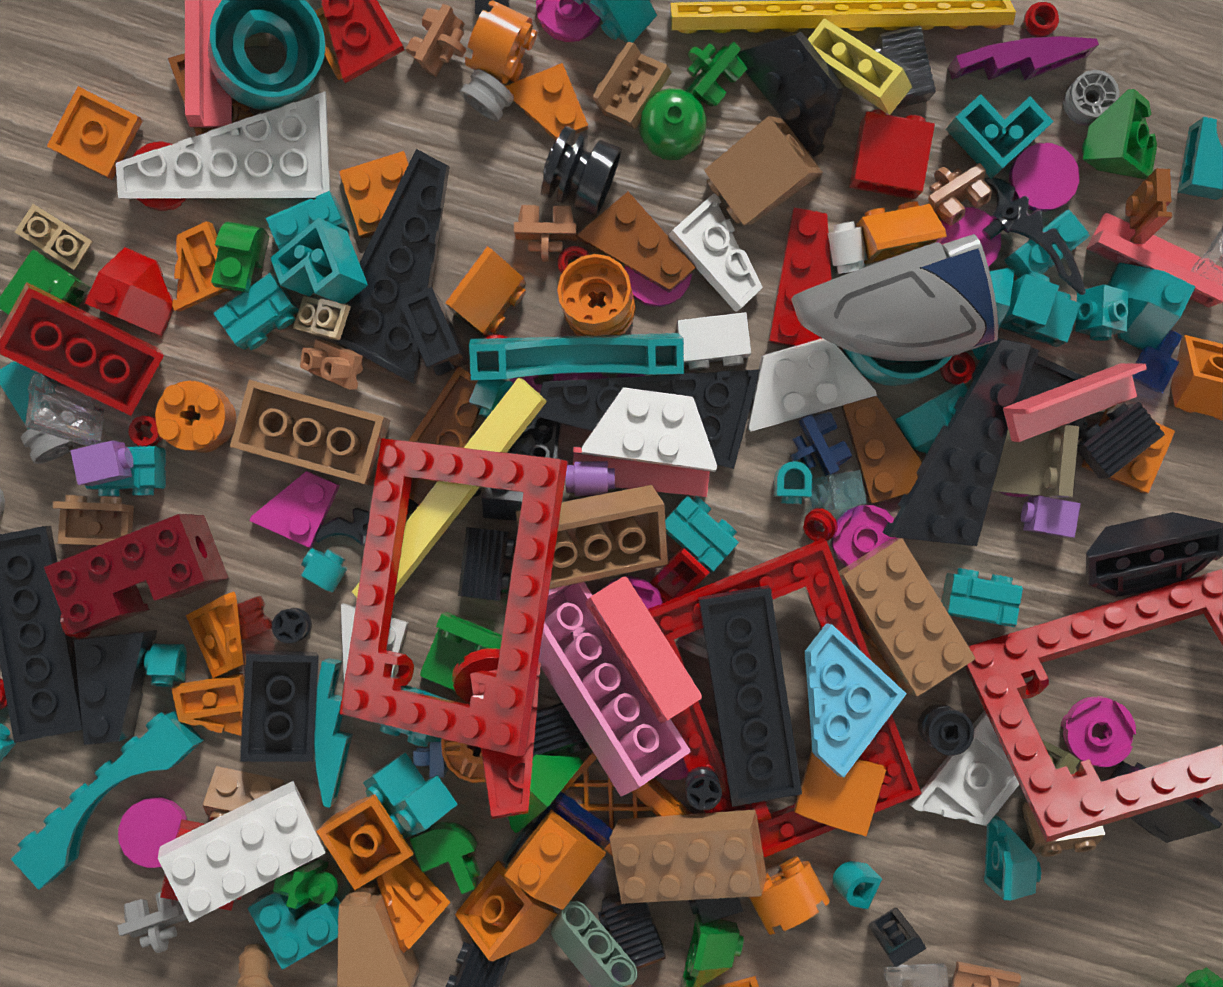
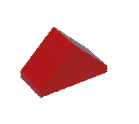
(679, 576)

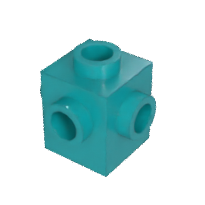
(1102, 312)

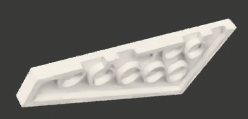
(256, 157)

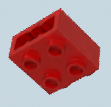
(892, 154)

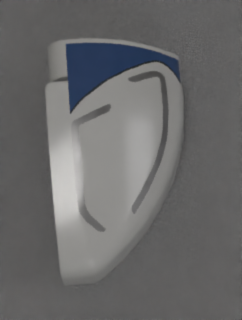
(908, 306)

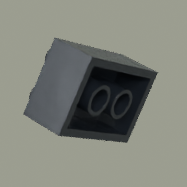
(278, 706)

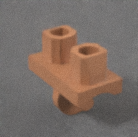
(440, 41)
(954, 188)
(531, 228)
(332, 363)
(979, 976)

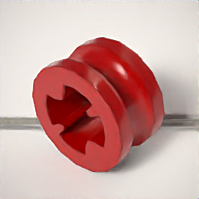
(135, 432)

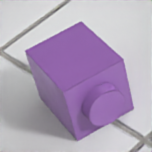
(102, 463)
(1050, 516)

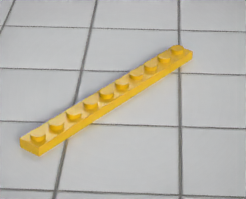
(850, 14)

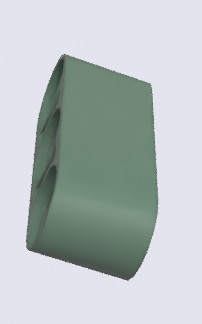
(589, 934)

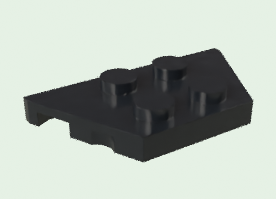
(796, 85)

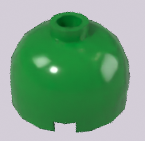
(673, 124)

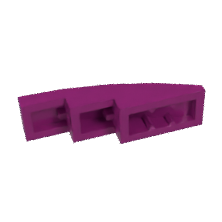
(1029, 55)

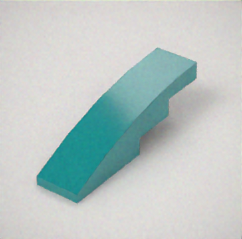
(329, 742)

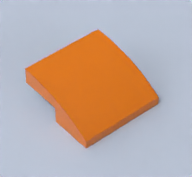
(840, 801)

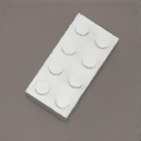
(240, 851)

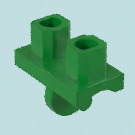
(723, 62)
(307, 884)

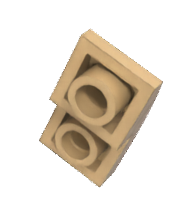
(54, 236)
(321, 318)

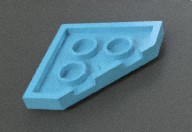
(846, 699)

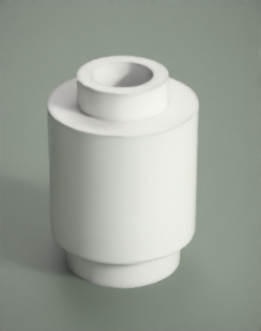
(847, 247)

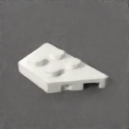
(804, 382)
(652, 430)
(971, 783)

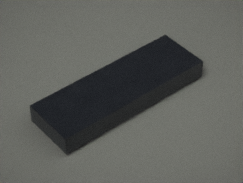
(897, 937)

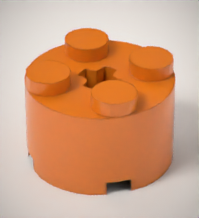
(500, 42)
(176, 412)
(789, 896)

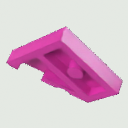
(299, 509)

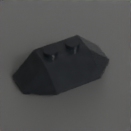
(1152, 553)

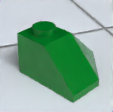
(1121, 138)
(547, 780)
(711, 951)

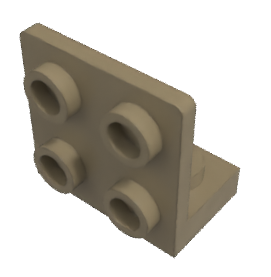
(1039, 464)

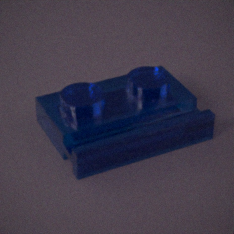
(580, 819)

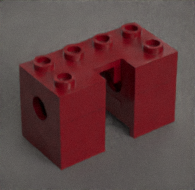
(102, 582)

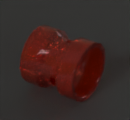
(252, 618)

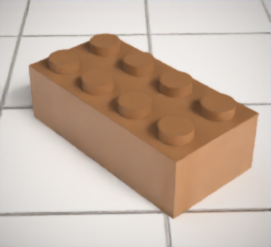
(309, 432)
(609, 536)
(905, 617)
(688, 857)

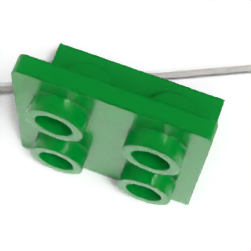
(47, 276)
(452, 643)

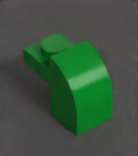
(239, 251)
(451, 844)

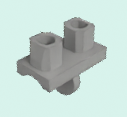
(140, 922)

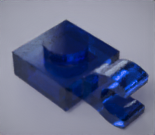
(1158, 363)

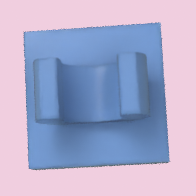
(433, 757)

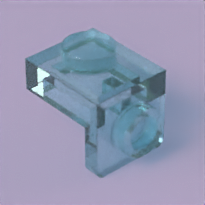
(838, 491)

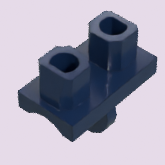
(814, 429)

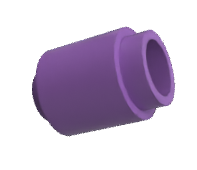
(589, 478)

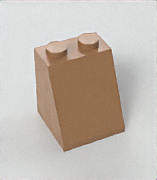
(761, 171)
(368, 944)

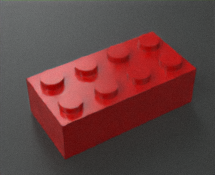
(78, 349)

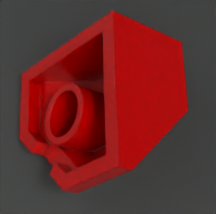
(133, 291)

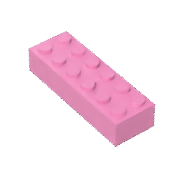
(603, 694)

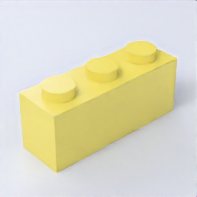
(861, 67)

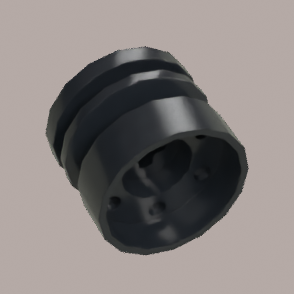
(580, 171)

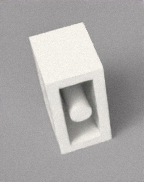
(715, 340)

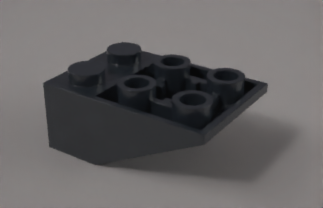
(538, 440)
(1175, 820)

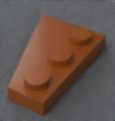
(638, 242)
(881, 450)

